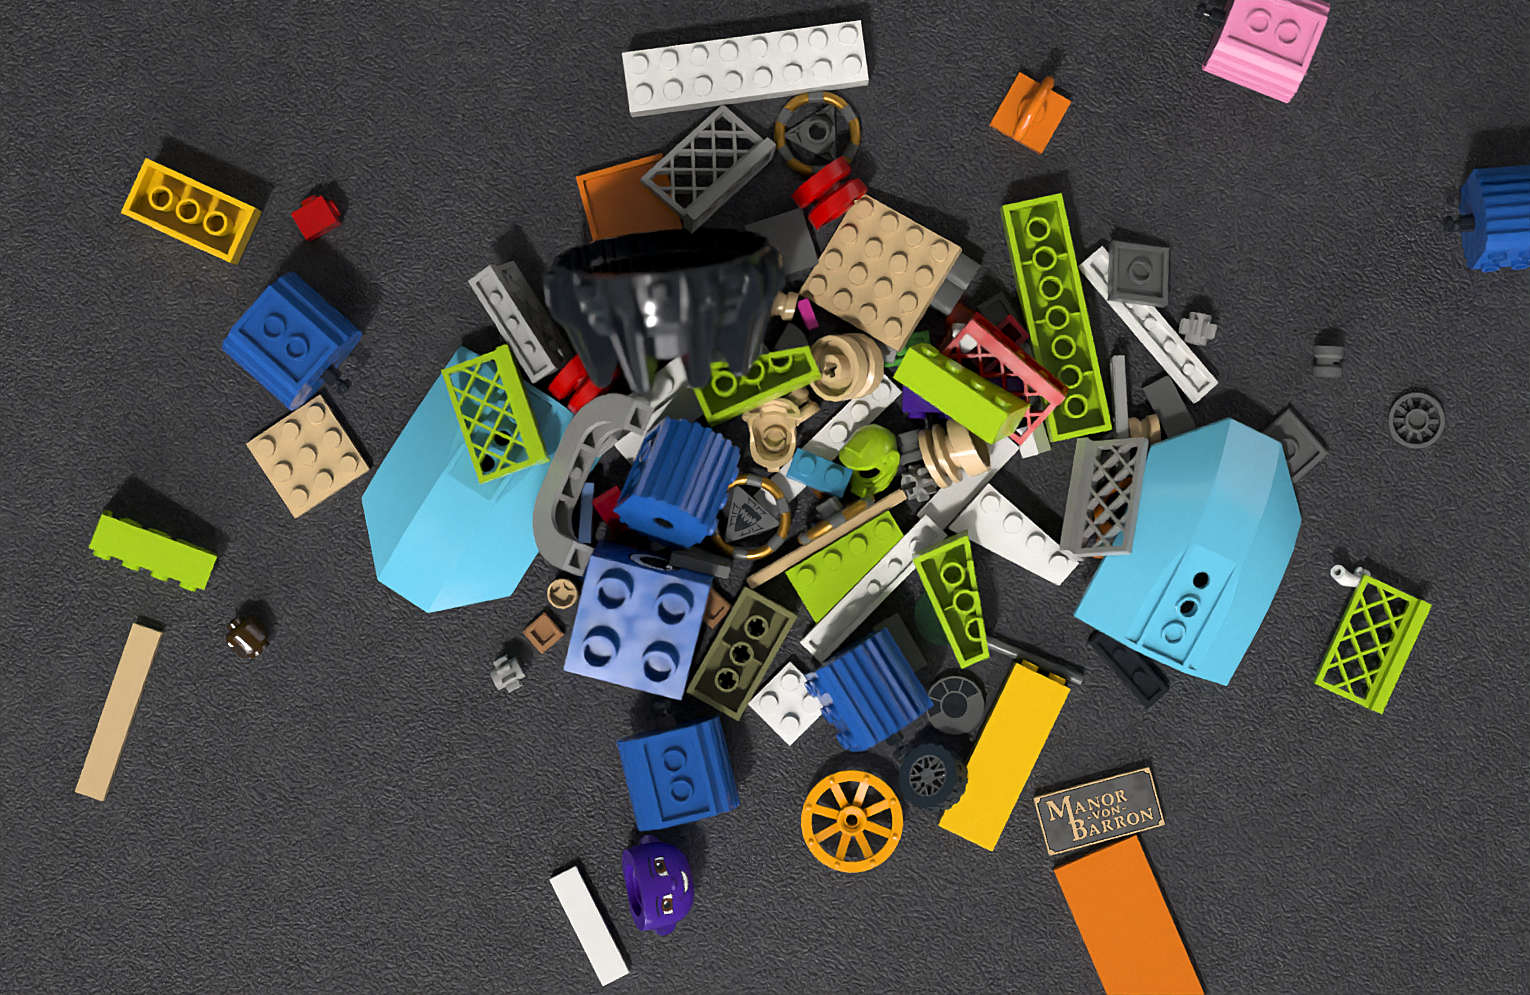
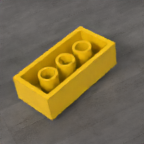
(191, 211)

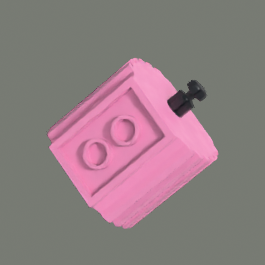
(1264, 42)

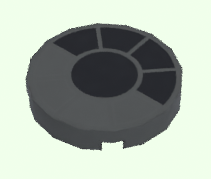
(956, 705)

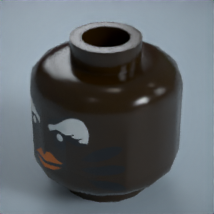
(247, 636)

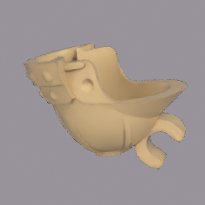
(773, 432)

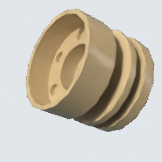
(950, 452)

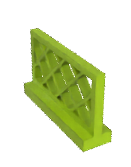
(521, 407)
(1396, 650)

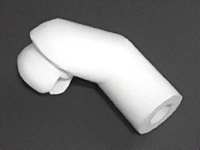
(1346, 578)

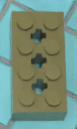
(722, 657)

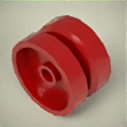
(827, 190)
(576, 378)

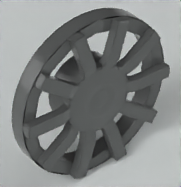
(1416, 420)

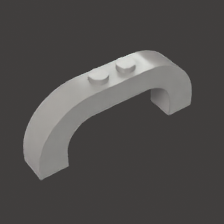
(570, 470)

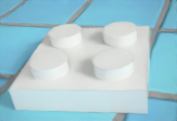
(787, 704)

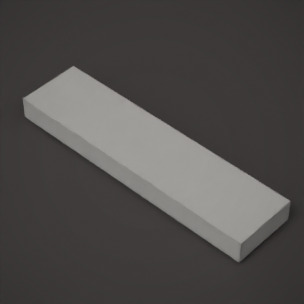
(1119, 404)

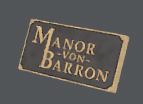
(1098, 810)

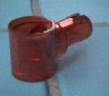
(960, 314)

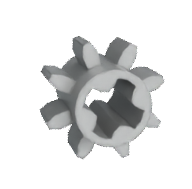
(1197, 328)
(918, 483)
(507, 673)

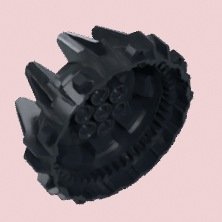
(666, 298)

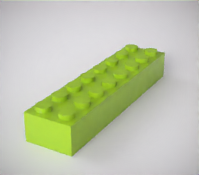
(1056, 313)

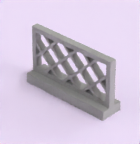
(731, 178)
(513, 320)
(1084, 498)

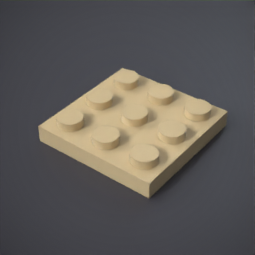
(308, 456)

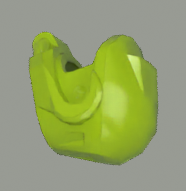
(869, 449)

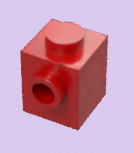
(316, 217)

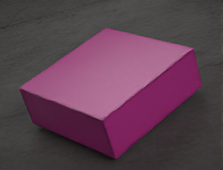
(807, 315)

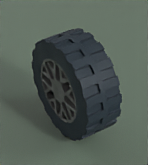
(933, 777)

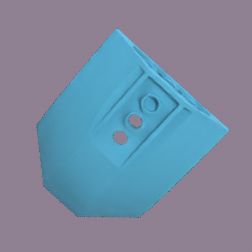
(1207, 505)
(430, 520)

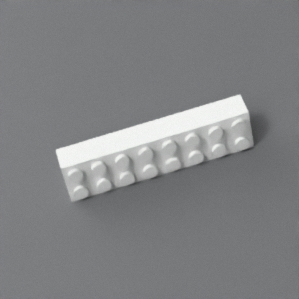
(745, 68)

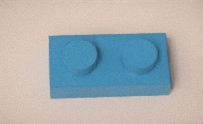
(819, 473)

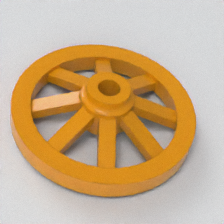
(812, 840)

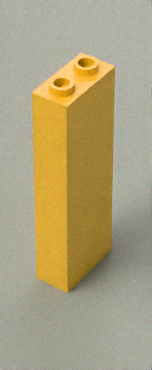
(1005, 753)

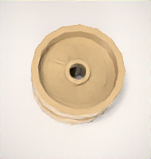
(848, 366)

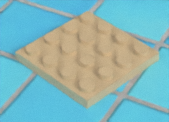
(880, 272)

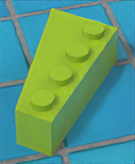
(767, 380)
(961, 393)
(152, 551)
(839, 566)
(952, 588)

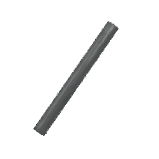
(1043, 663)

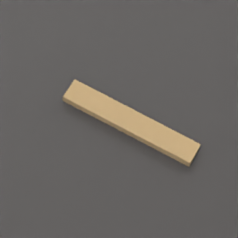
(826, 539)
(119, 711)

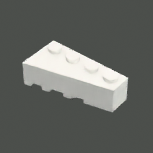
(1009, 533)

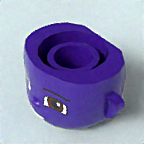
(657, 884)

